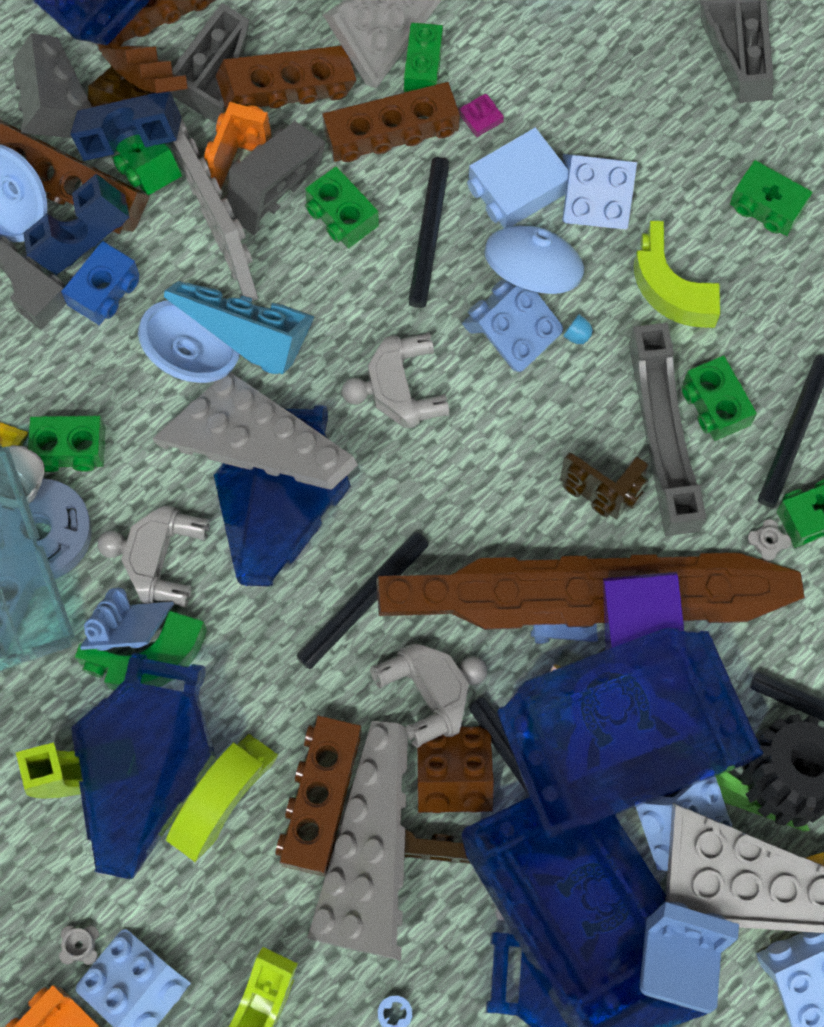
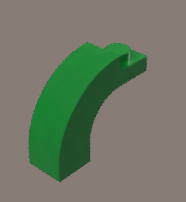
(177, 645)

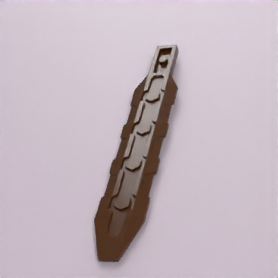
(570, 589)

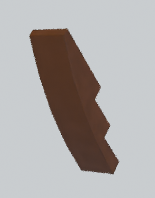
(143, 69)

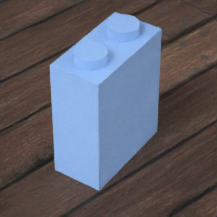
(518, 178)

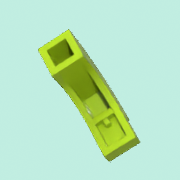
(668, 293)
(49, 772)
(217, 795)
(265, 991)

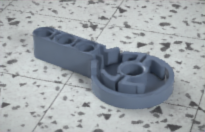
(51, 509)

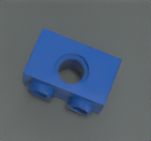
(102, 266)

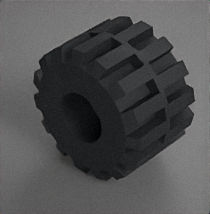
(790, 771)

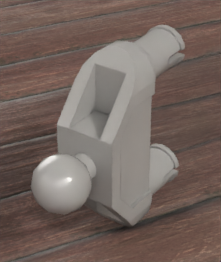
(390, 386)
(146, 552)
(440, 684)

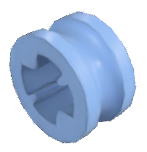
(387, 1004)

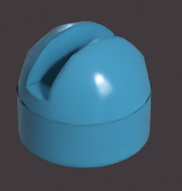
(579, 330)

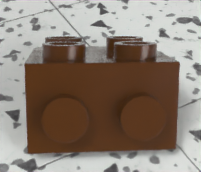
(456, 773)

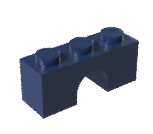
(103, 127)
(60, 243)

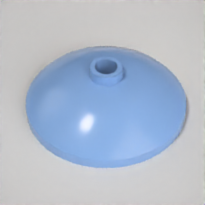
(21, 195)
(534, 259)
(183, 345)

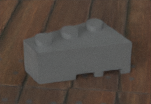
(219, 39)
(742, 45)
(47, 87)
(270, 172)

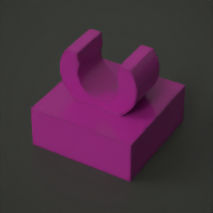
(481, 115)

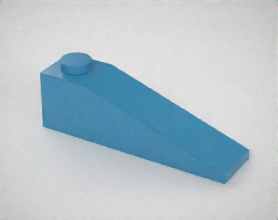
(255, 332)

